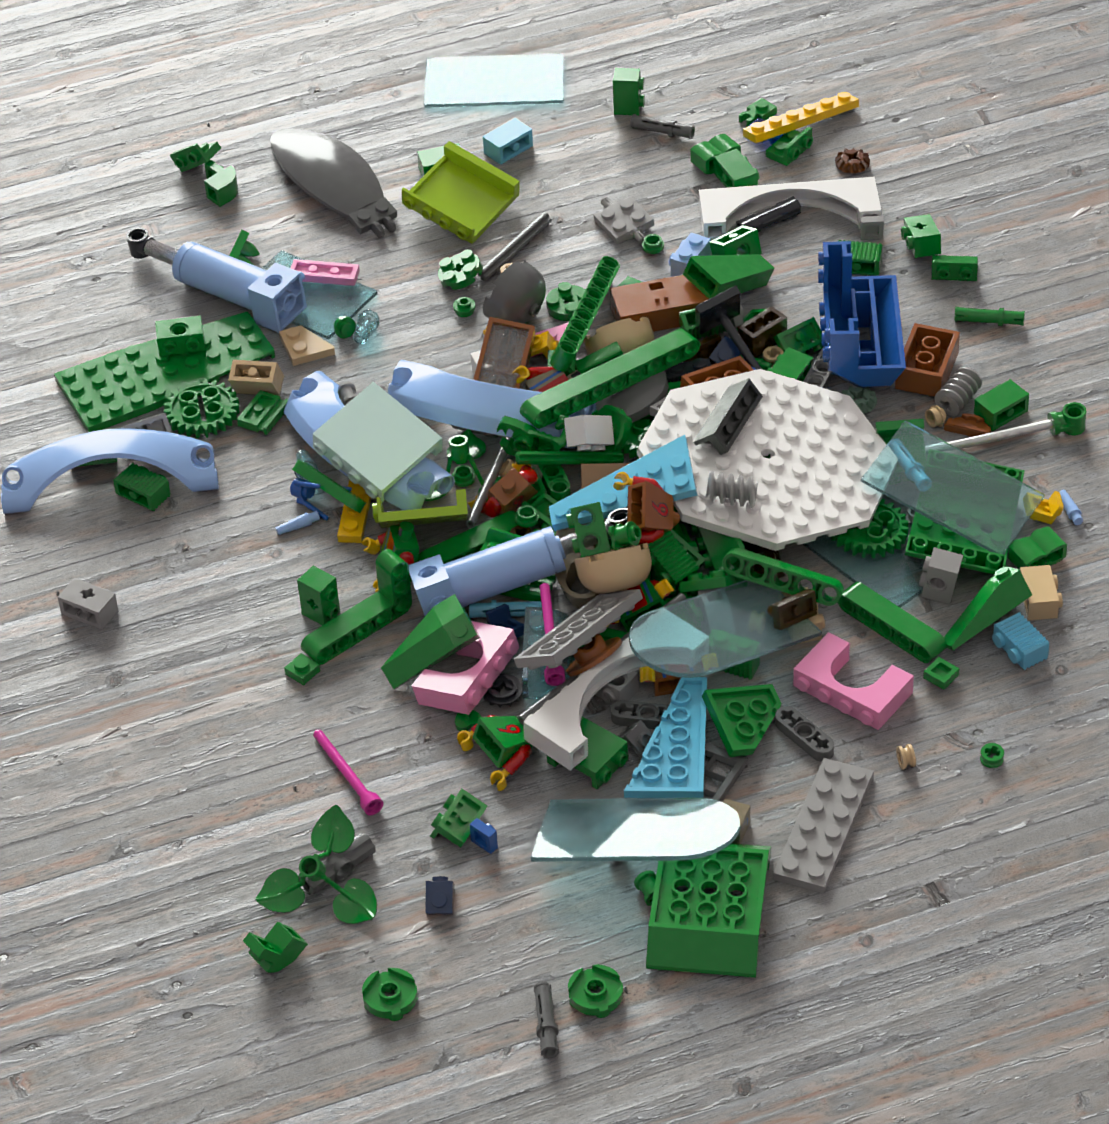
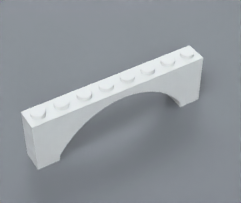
(846, 197)
(556, 724)

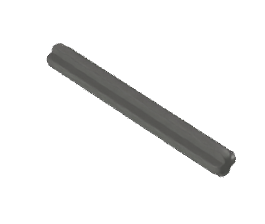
(515, 246)

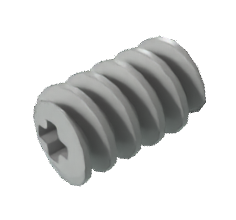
(958, 391)
(731, 489)

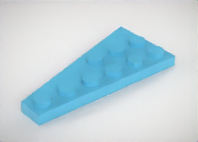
(667, 465)
(676, 751)

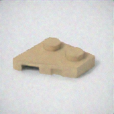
(304, 345)

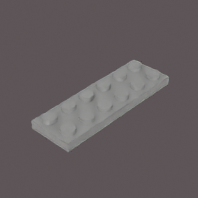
(578, 629)
(823, 825)

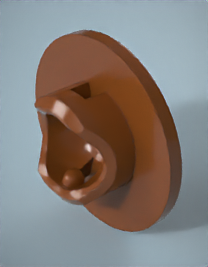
(593, 654)

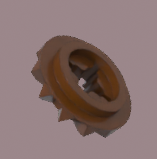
(858, 161)

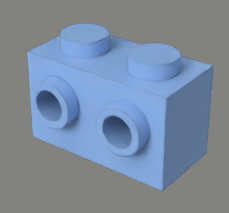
(692, 246)

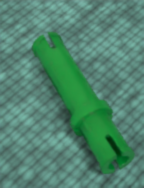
(989, 316)

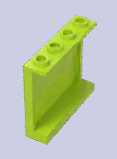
(462, 193)
(422, 516)

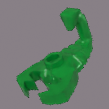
(529, 438)

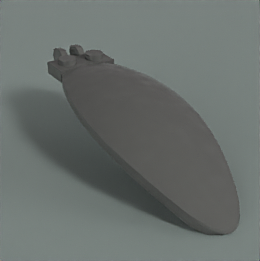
(334, 177)

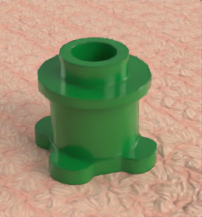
(624, 535)

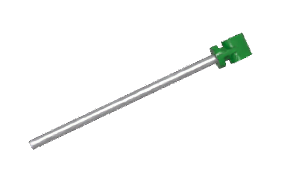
(1070, 421)

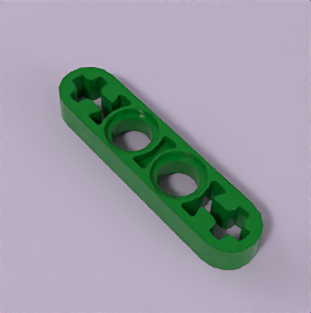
(329, 486)

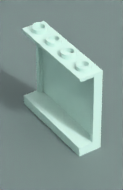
(375, 440)

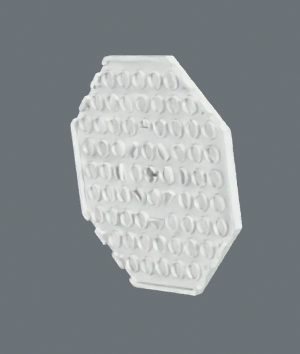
(815, 467)

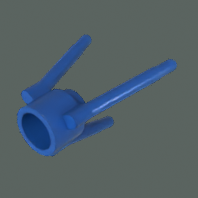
(305, 490)

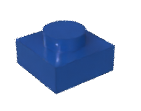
(483, 835)

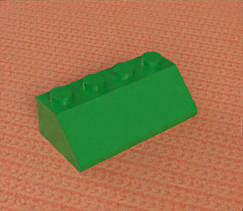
(715, 547)

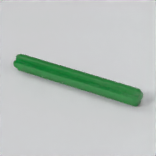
(568, 457)

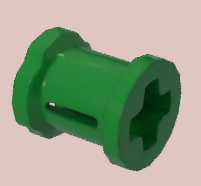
(645, 882)

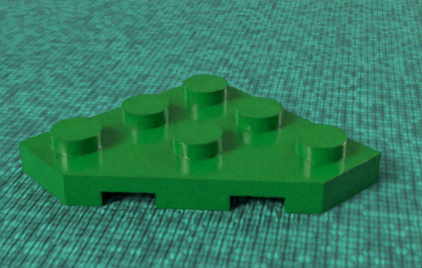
(742, 715)

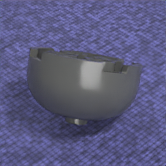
(517, 294)

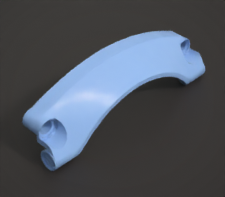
(461, 400)
(319, 401)
(160, 448)

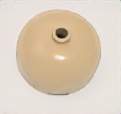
(625, 332)
(615, 569)

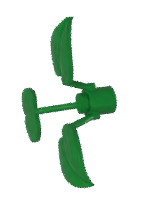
(460, 450)
(283, 890)

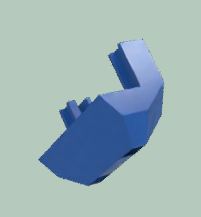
(857, 304)

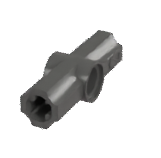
(342, 865)

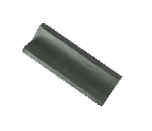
(729, 416)

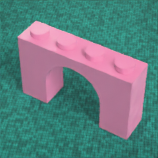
(465, 689)
(869, 704)

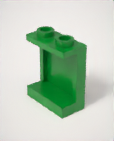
(605, 753)

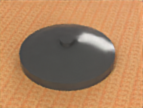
(638, 397)

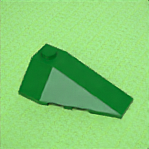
(993, 601)
(435, 638)

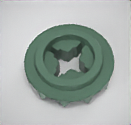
(868, 399)

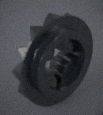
(512, 694)

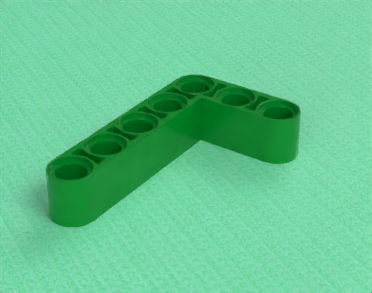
(367, 616)

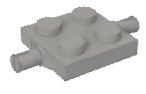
(623, 220)

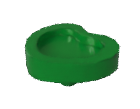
(465, 721)

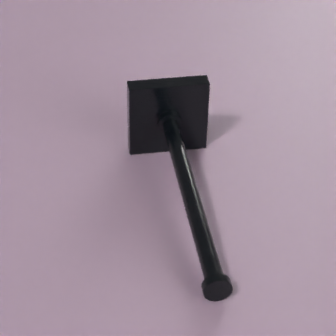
(719, 311)

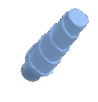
(1071, 508)
(301, 521)

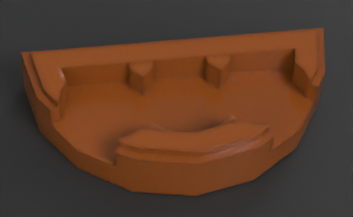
(967, 425)

